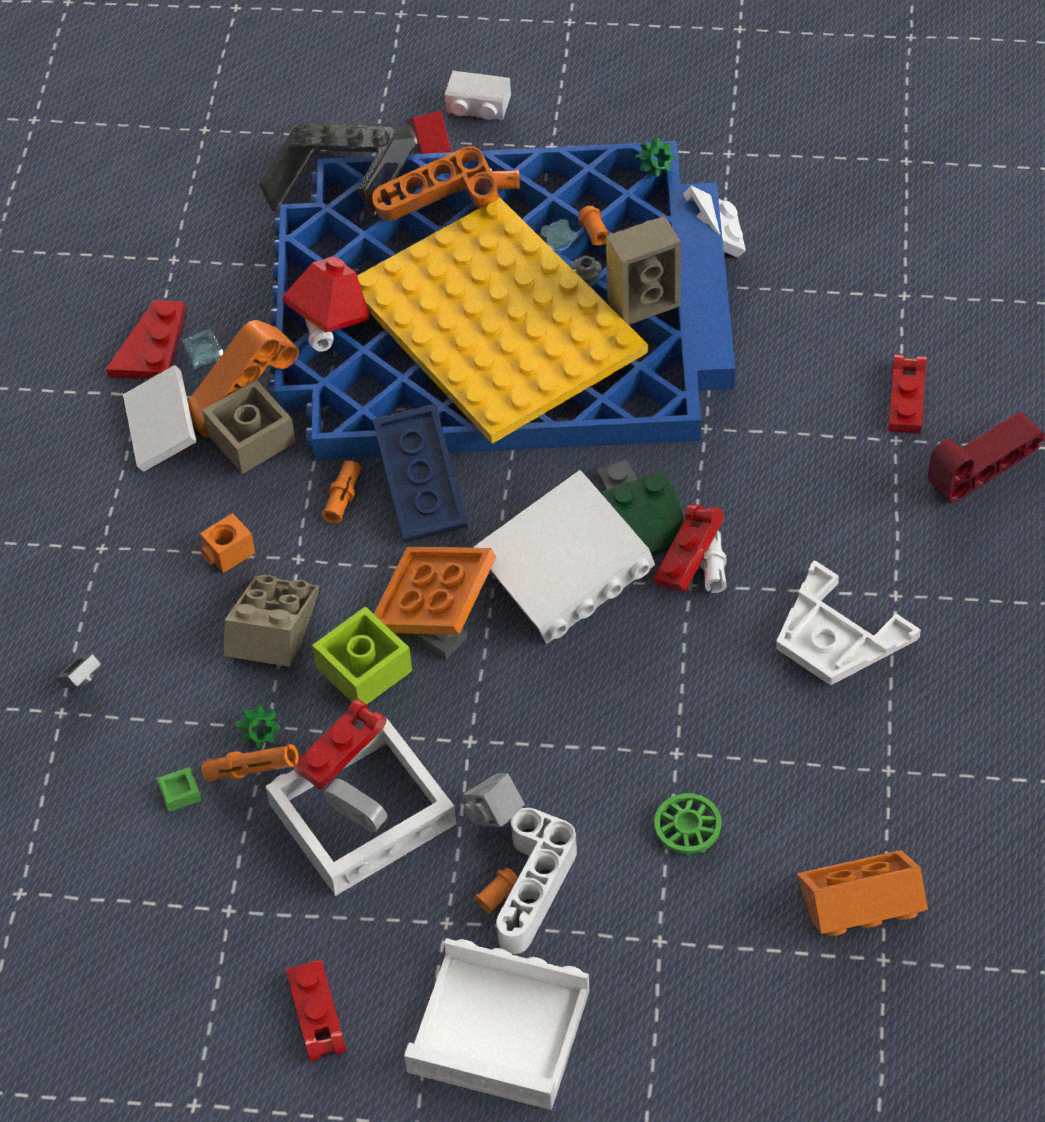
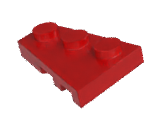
(151, 344)

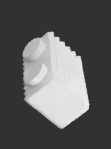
(477, 95)

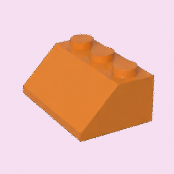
(863, 892)

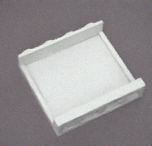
(566, 556)
(499, 1023)

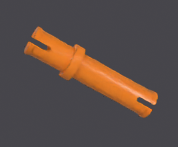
(237, 765)

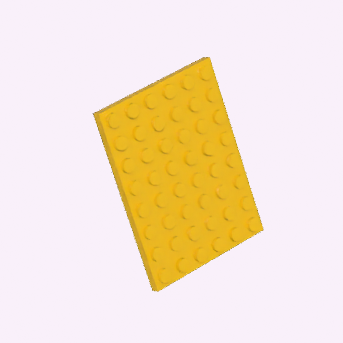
(498, 319)

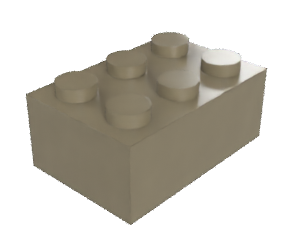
(644, 270)

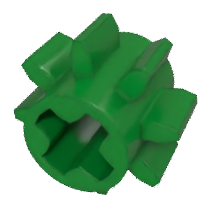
(663, 160)
(252, 718)

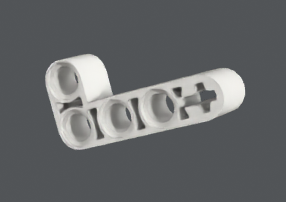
(531, 884)

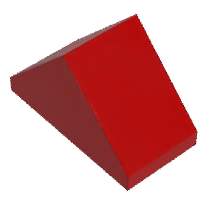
(430, 133)

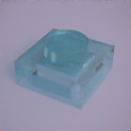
(202, 348)

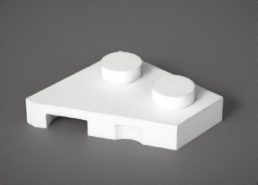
(731, 232)

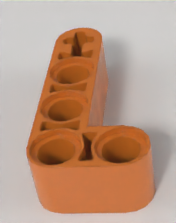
(433, 189)
(240, 364)

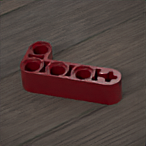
(963, 470)

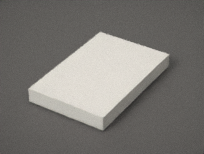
(159, 418)

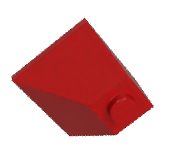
(328, 295)

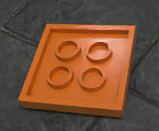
(434, 589)

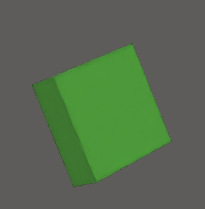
(179, 789)

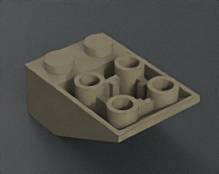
(270, 620)

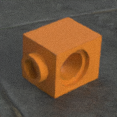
(227, 543)

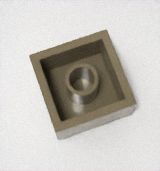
(249, 426)

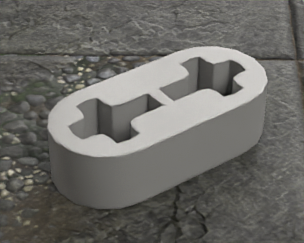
(355, 805)

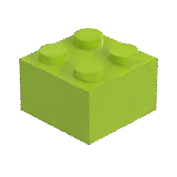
(362, 657)

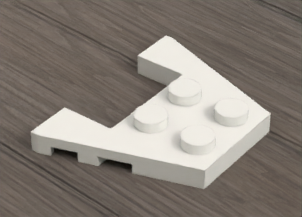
(829, 641)

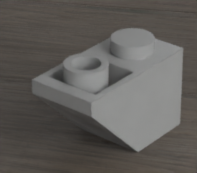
(493, 801)

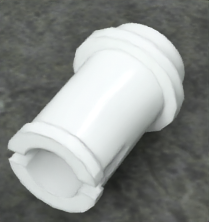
(319, 339)

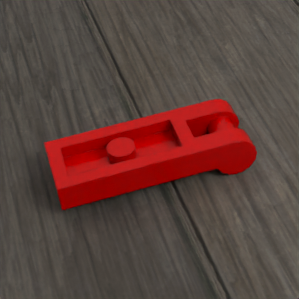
(907, 395)
(688, 547)
(340, 744)
(315, 1009)

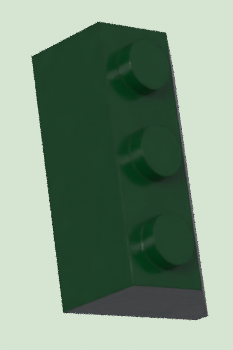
(649, 509)

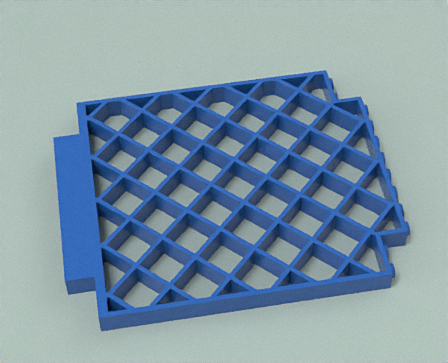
(703, 317)

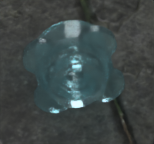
(559, 235)

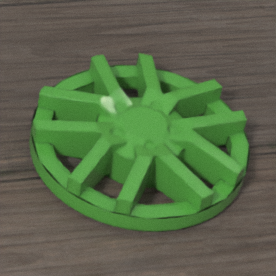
(687, 824)

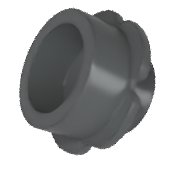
(587, 269)

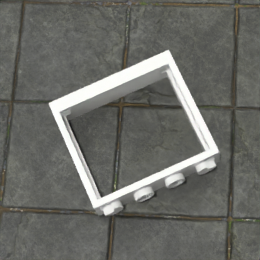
(385, 847)

